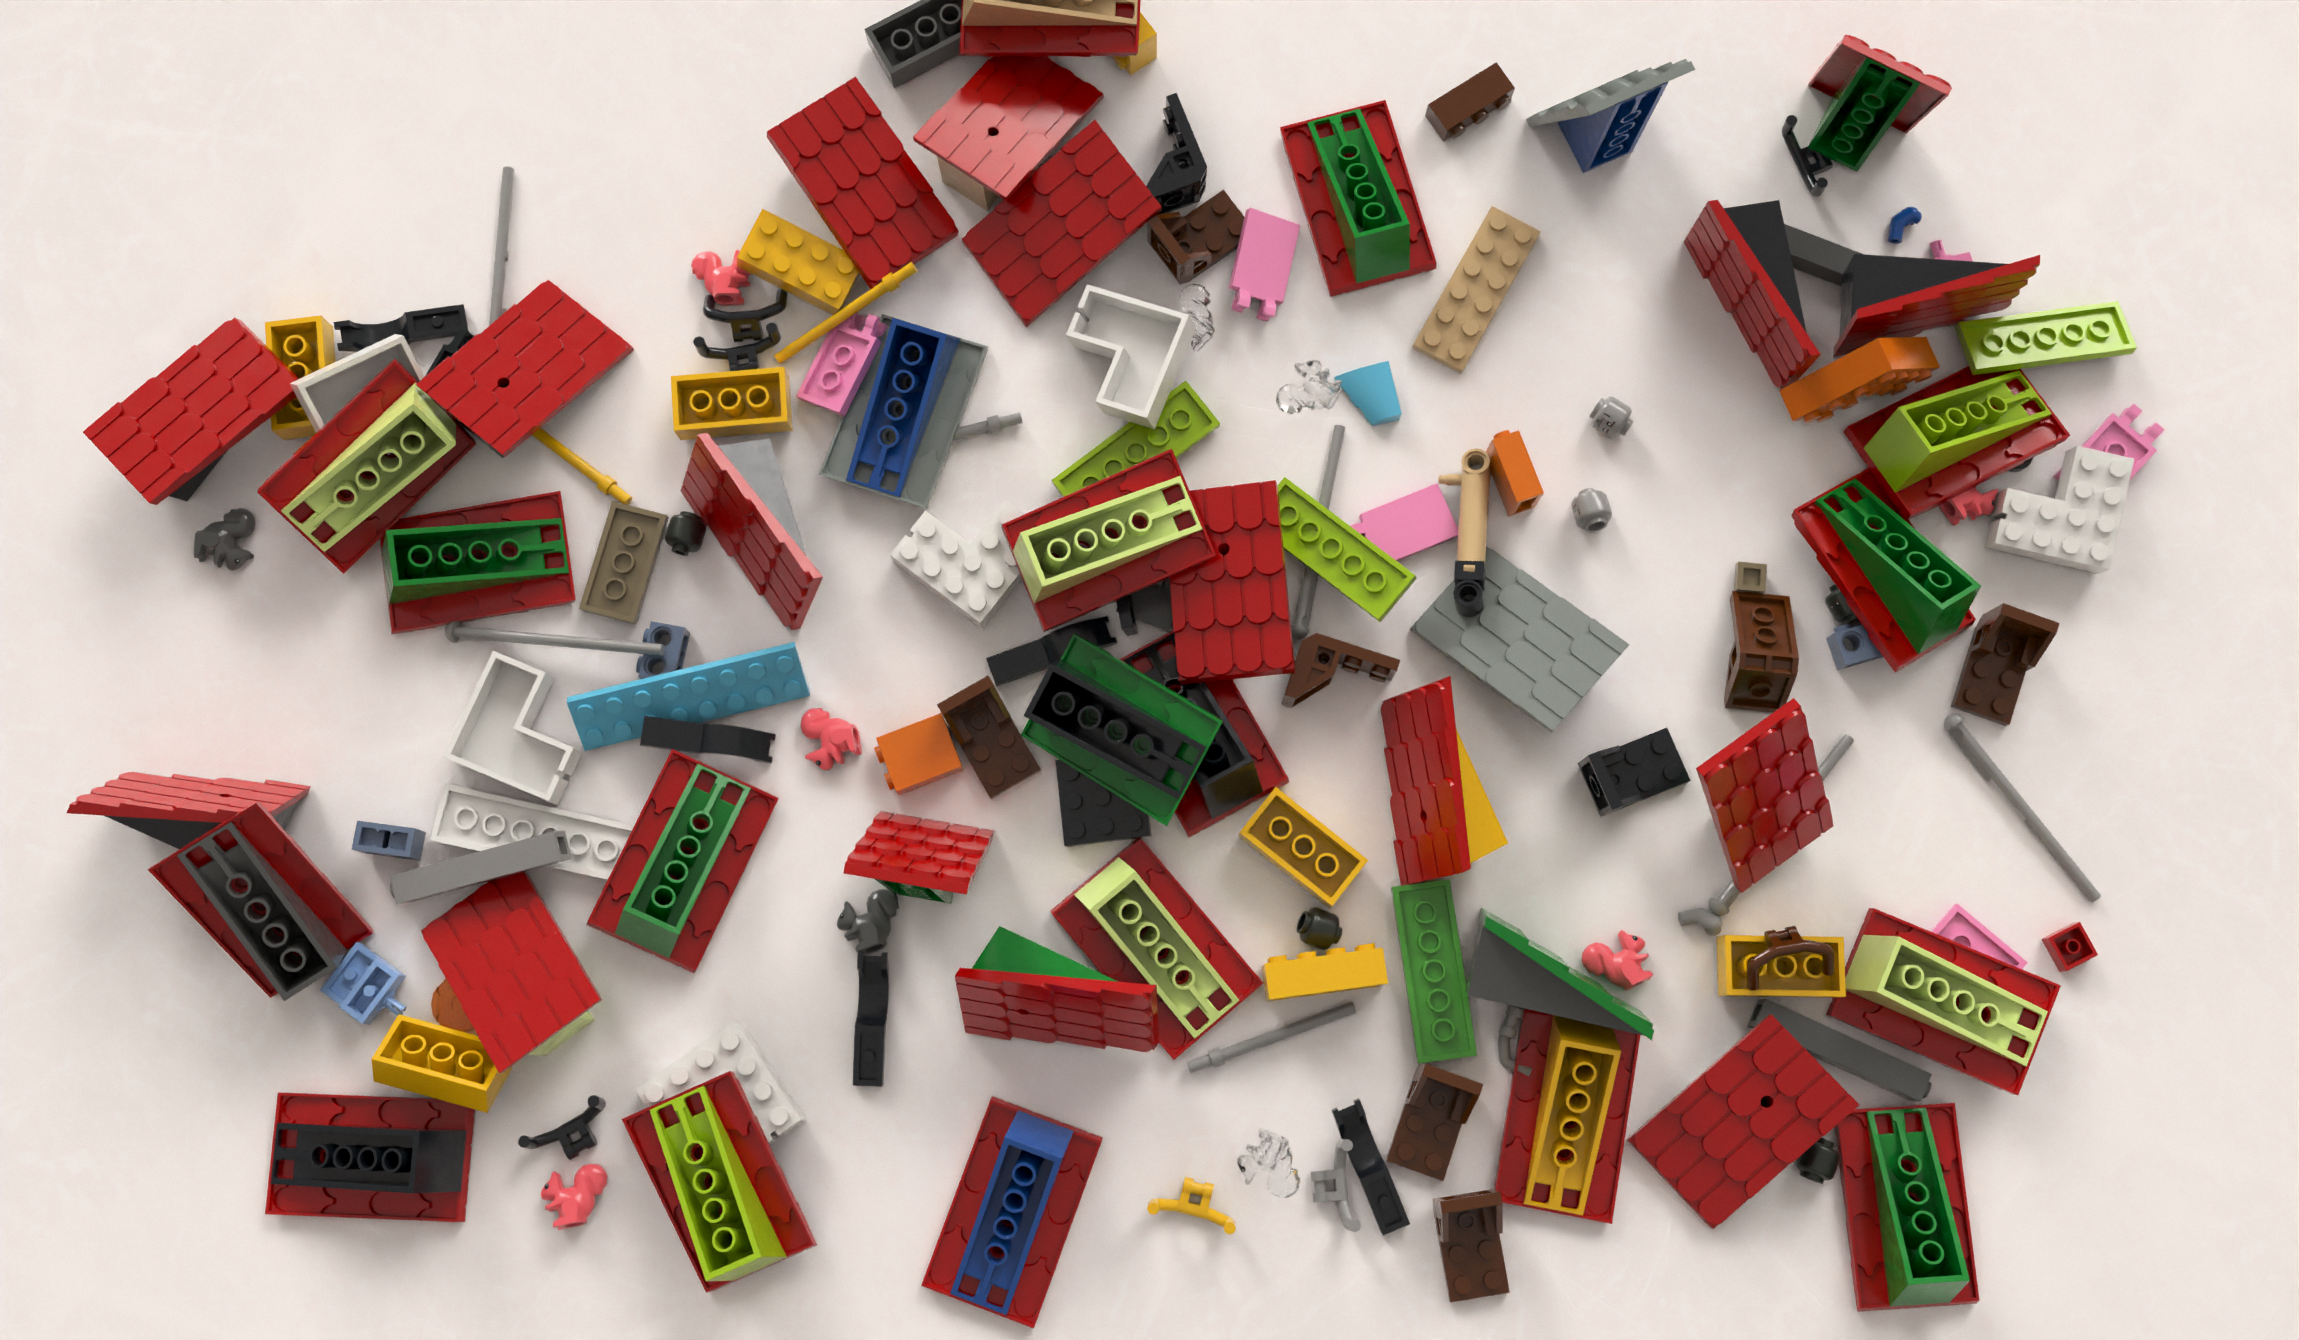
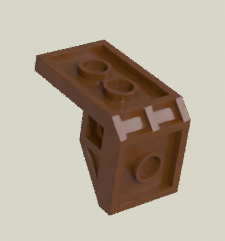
(1197, 240)
(1763, 653)
(1999, 654)
(1313, 676)
(989, 737)
(1432, 1120)
(1471, 1244)

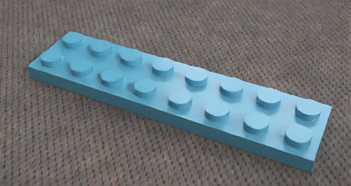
(690, 695)

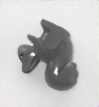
(220, 539)
(872, 927)

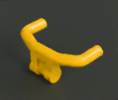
(1200, 1210)

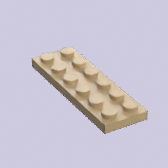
(1476, 289)

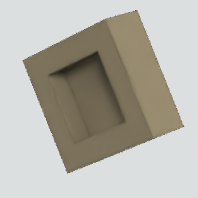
(1750, 577)

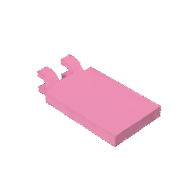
(1263, 262)
(842, 364)
(2119, 438)
(1409, 523)
(1966, 930)

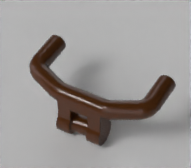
(1788, 943)

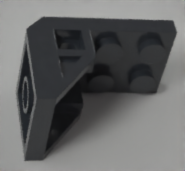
(1176, 184)
(1633, 771)

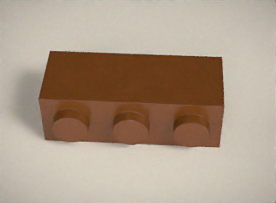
(1470, 102)

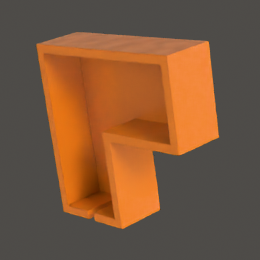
(1873, 369)

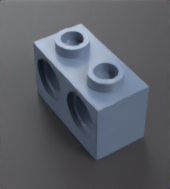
(1863, 647)
(674, 651)
(388, 840)

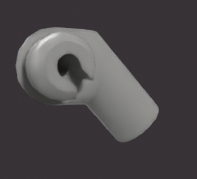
(1702, 916)

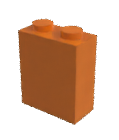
(1513, 472)
(918, 754)

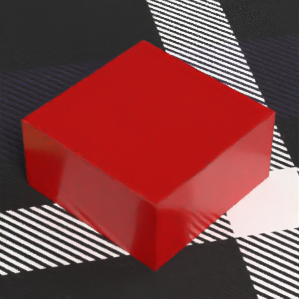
(2069, 947)

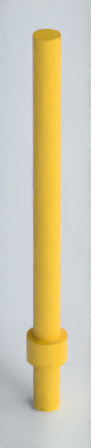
(889, 283)
(604, 483)

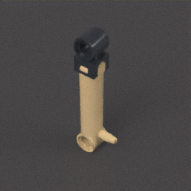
(1472, 530)

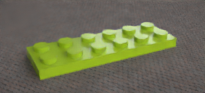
(2045, 338)
(1180, 427)
(1340, 553)

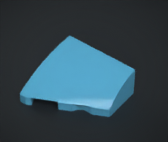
(1373, 392)

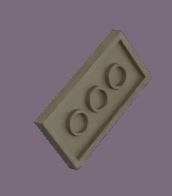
(624, 563)

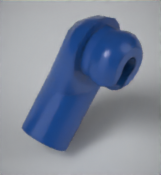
(1907, 216)

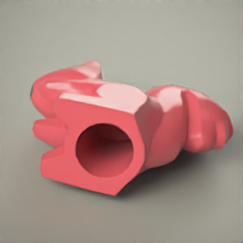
(721, 281)
(1970, 504)
(835, 737)
(1619, 968)
(575, 1202)

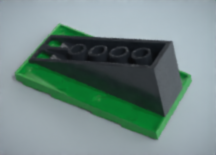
(1120, 728)

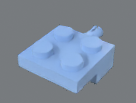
(364, 985)

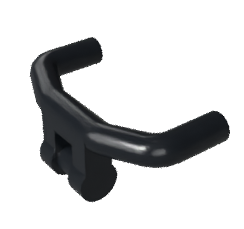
(1801, 156)
(745, 317)
(740, 352)
(563, 1133)

